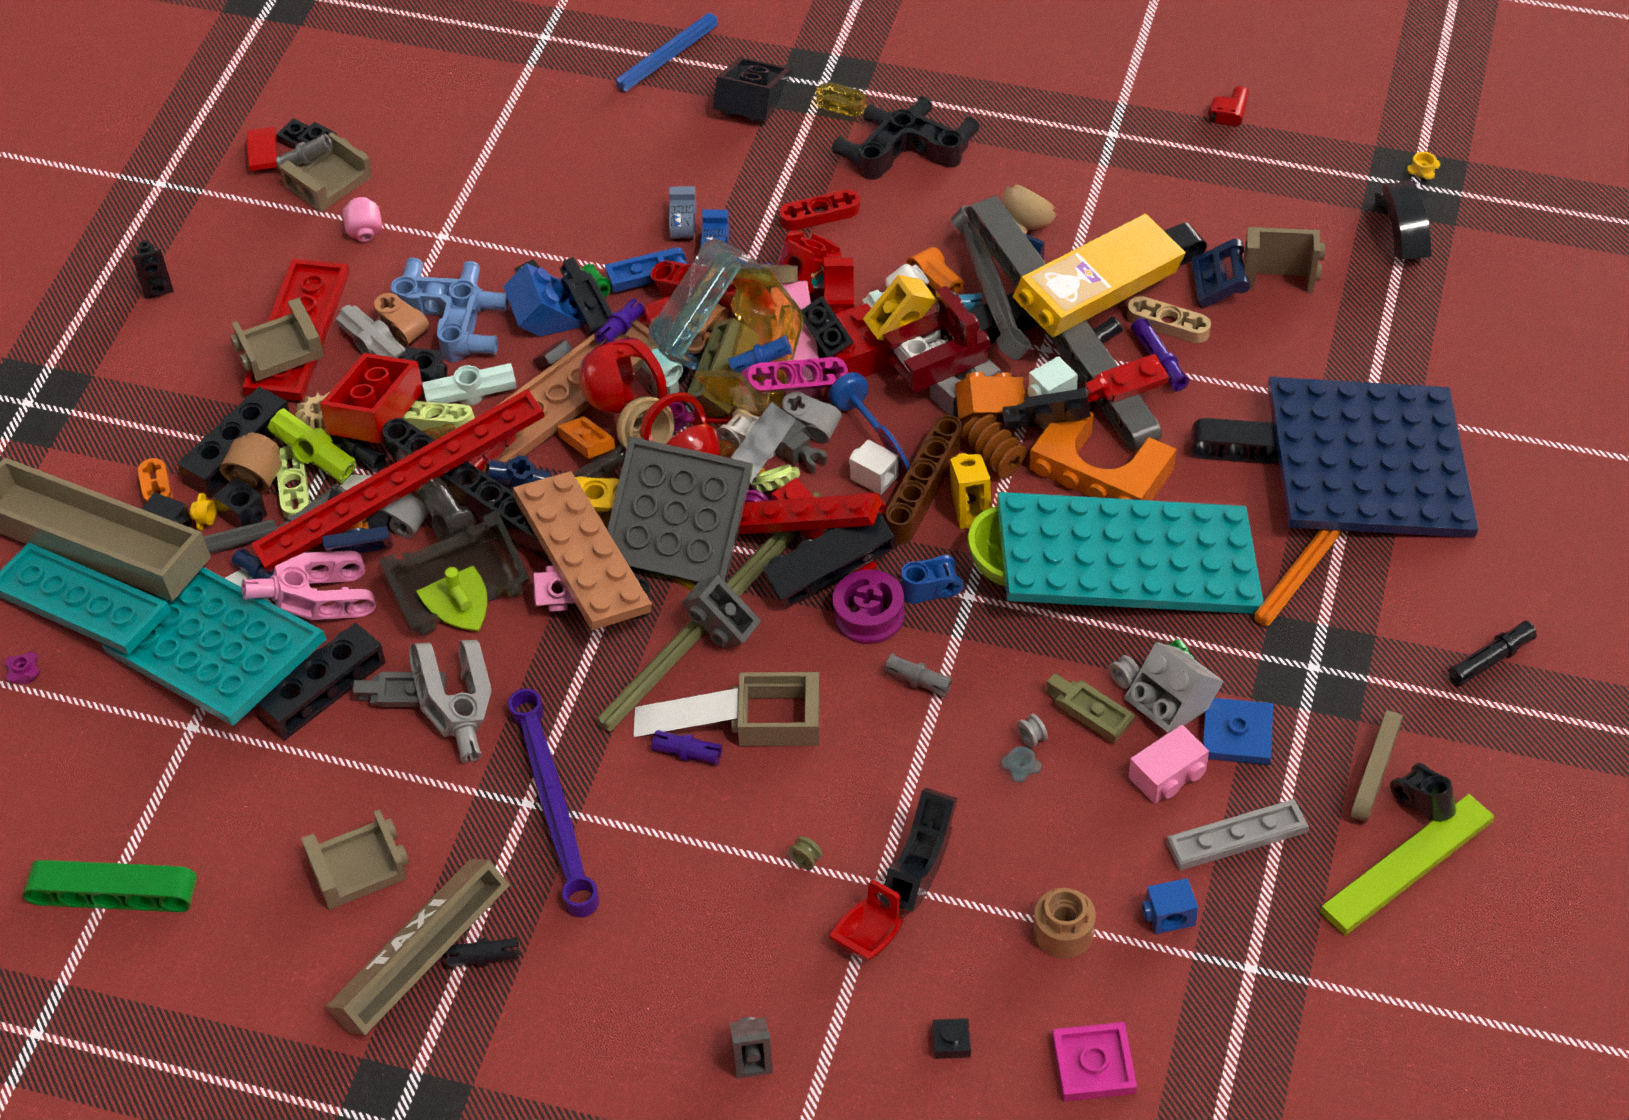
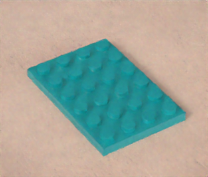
(222, 647)

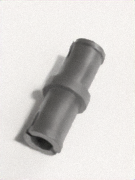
(306, 152)
(918, 675)

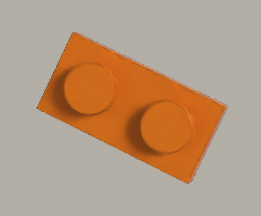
(586, 437)

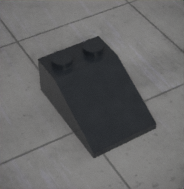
(750, 89)

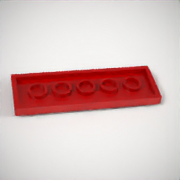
(320, 290)

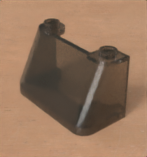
(484, 546)

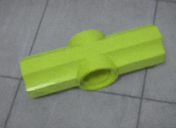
(312, 445)

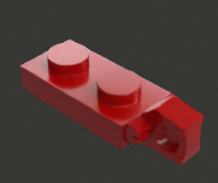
(1127, 380)

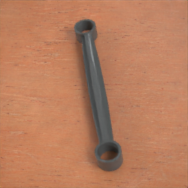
(1012, 340)

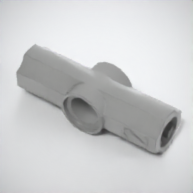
(368, 335)

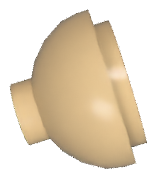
(1028, 208)
(661, 429)

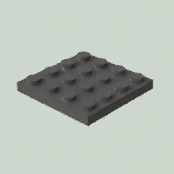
(678, 510)

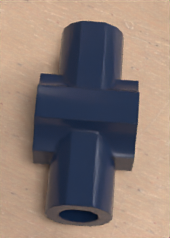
(515, 472)

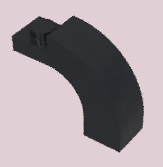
(1407, 218)
(924, 850)

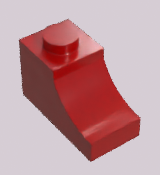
(839, 283)

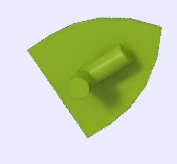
(457, 598)

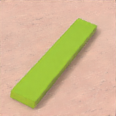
(1406, 865)

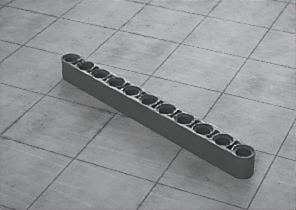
(1078, 344)

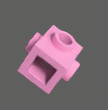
(545, 596)

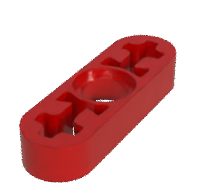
(799, 207)

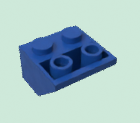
(540, 302)

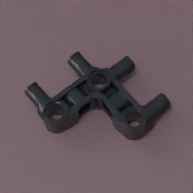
(903, 132)

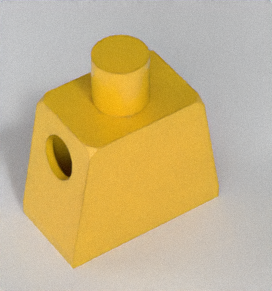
(967, 477)

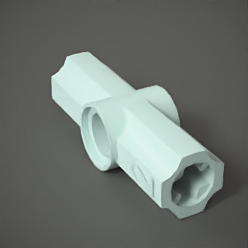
(470, 384)

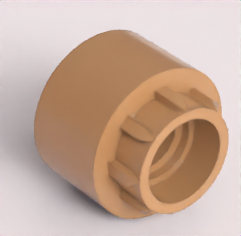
(253, 461)
(1064, 923)

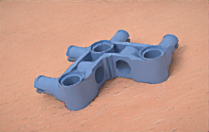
(457, 302)

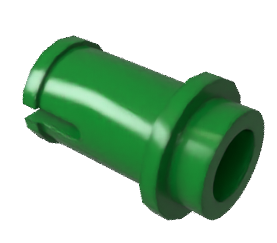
(602, 282)

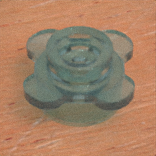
(1021, 755)

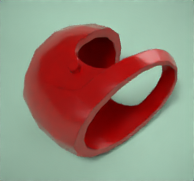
(609, 377)
(698, 437)

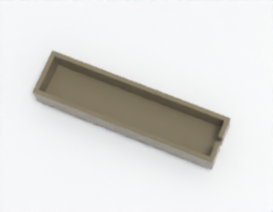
(99, 531)

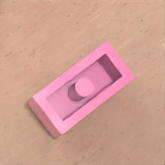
(1168, 764)

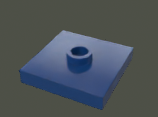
(1239, 731)

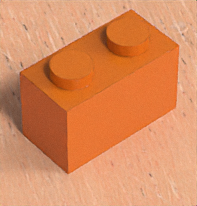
(988, 394)

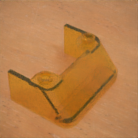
(764, 315)

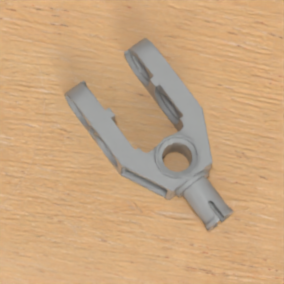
(443, 708)

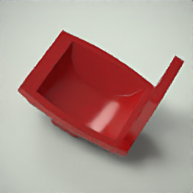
(868, 925)

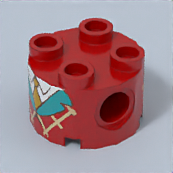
(808, 256)

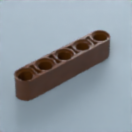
(924, 478)

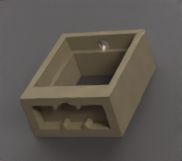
(778, 686)

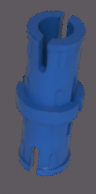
(761, 354)

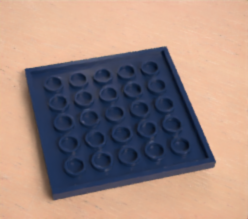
(1371, 457)

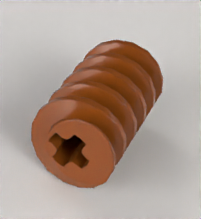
(994, 444)

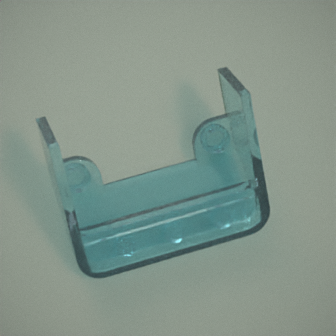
(696, 299)

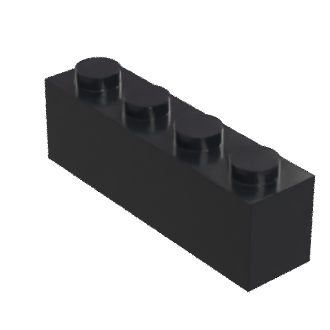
(827, 559)

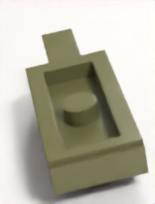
(1090, 707)

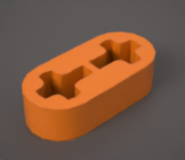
(160, 483)

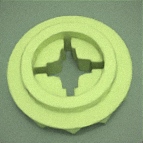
(775, 478)

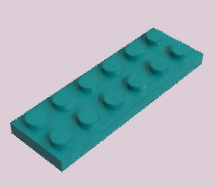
(80, 598)

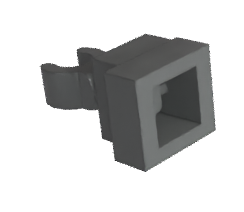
(796, 447)

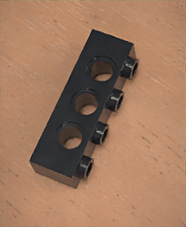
(201, 465)
(321, 681)

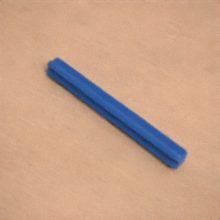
(666, 52)

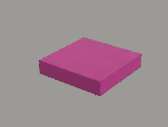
(1094, 1061)

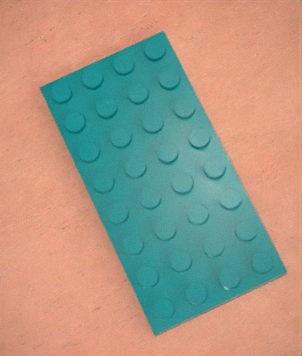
(1128, 553)

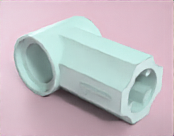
(671, 370)

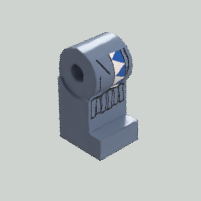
(682, 212)

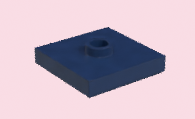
(359, 540)

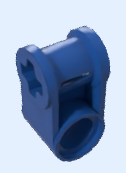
(928, 578)

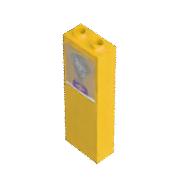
(1098, 275)

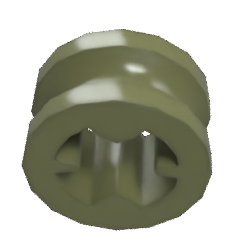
(805, 853)

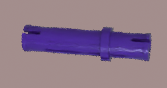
(1154, 345)

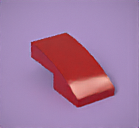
(262, 148)

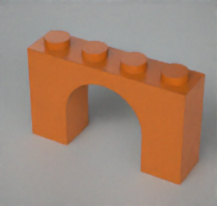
(1058, 459)

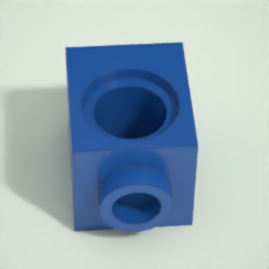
(1170, 906)

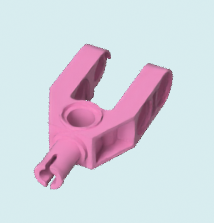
(292, 592)

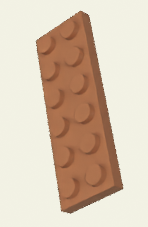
(582, 550)

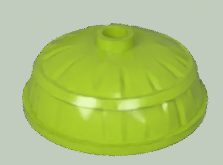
(985, 545)

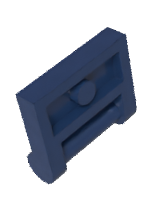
(1211, 273)

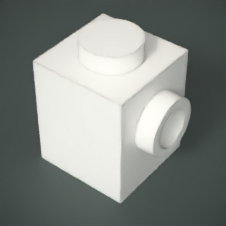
(874, 466)

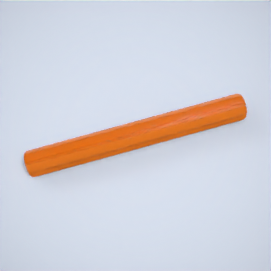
(1295, 576)

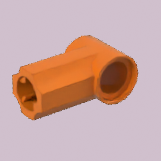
(933, 266)

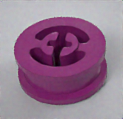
(869, 620)

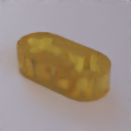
(840, 99)

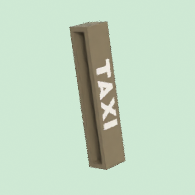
(417, 946)

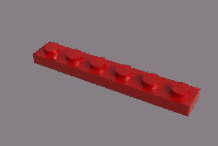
(810, 513)

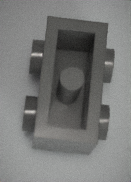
(720, 612)

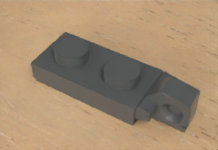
(390, 689)

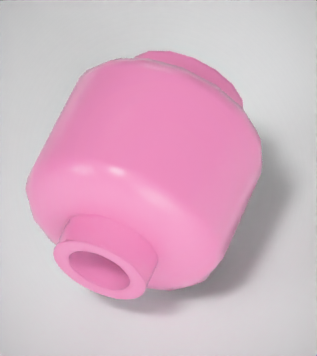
(362, 218)

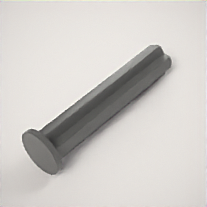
(238, 536)

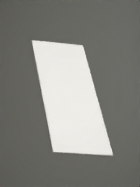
(686, 712)

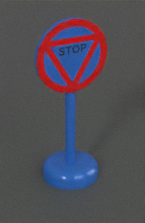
(849, 393)

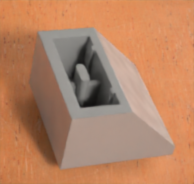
(1172, 687)

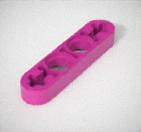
(793, 370)

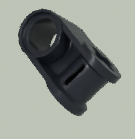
(1426, 793)

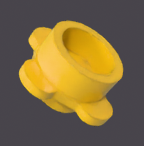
(1423, 165)
(203, 511)

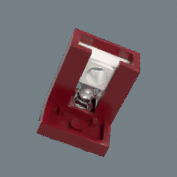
(937, 344)

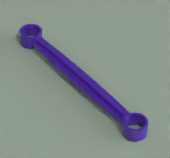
(553, 803)

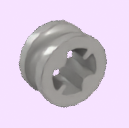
(1124, 671)
(1032, 730)

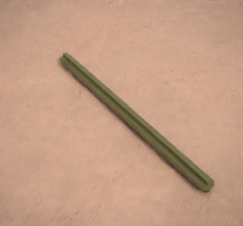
(690, 634)

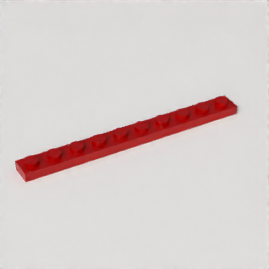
(398, 479)

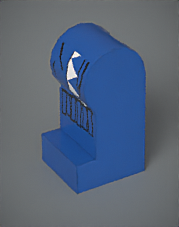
(715, 225)

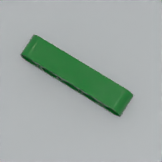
(110, 886)

